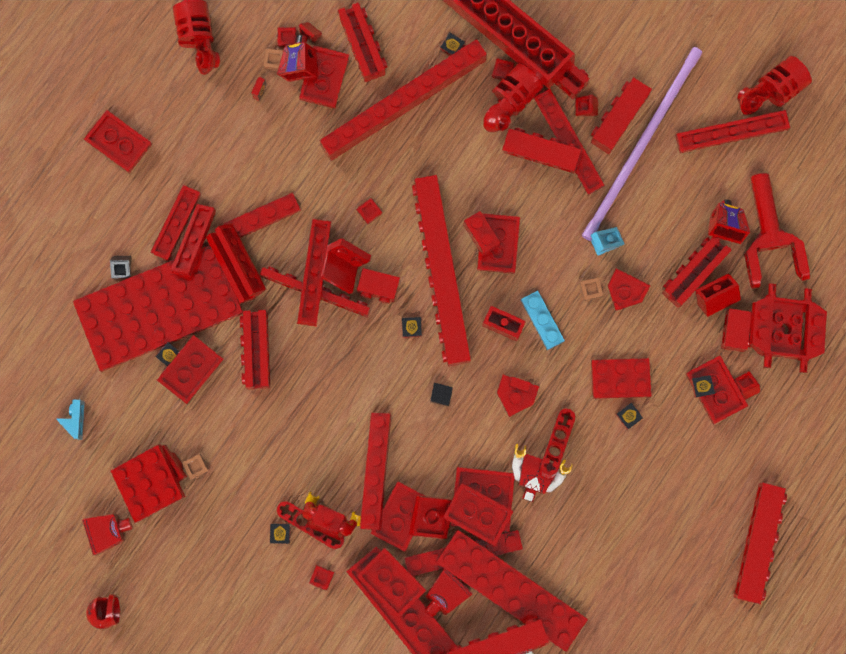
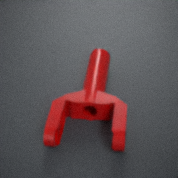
(771, 235)

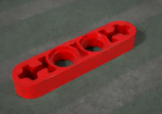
(558, 443)
(308, 530)

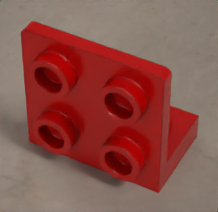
(342, 264)

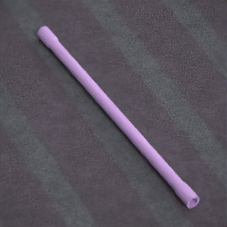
(594, 224)

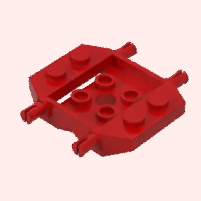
(773, 312)

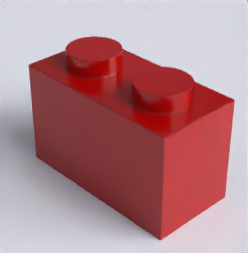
(481, 234)
(378, 285)
(718, 295)
(503, 323)
(736, 330)

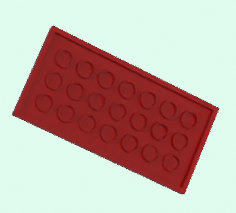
(155, 310)

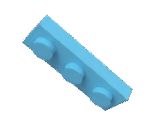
(542, 320)

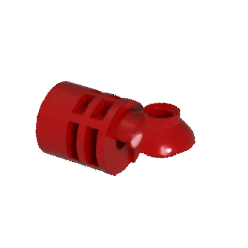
(195, 31)
(777, 86)
(513, 94)

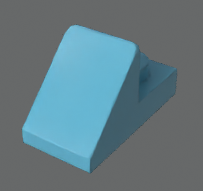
(606, 240)
(75, 424)

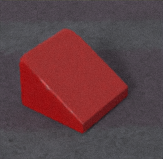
(309, 31)
(586, 106)
(747, 385)

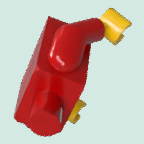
(327, 520)

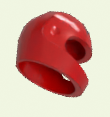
(103, 612)

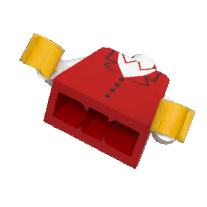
(528, 475)

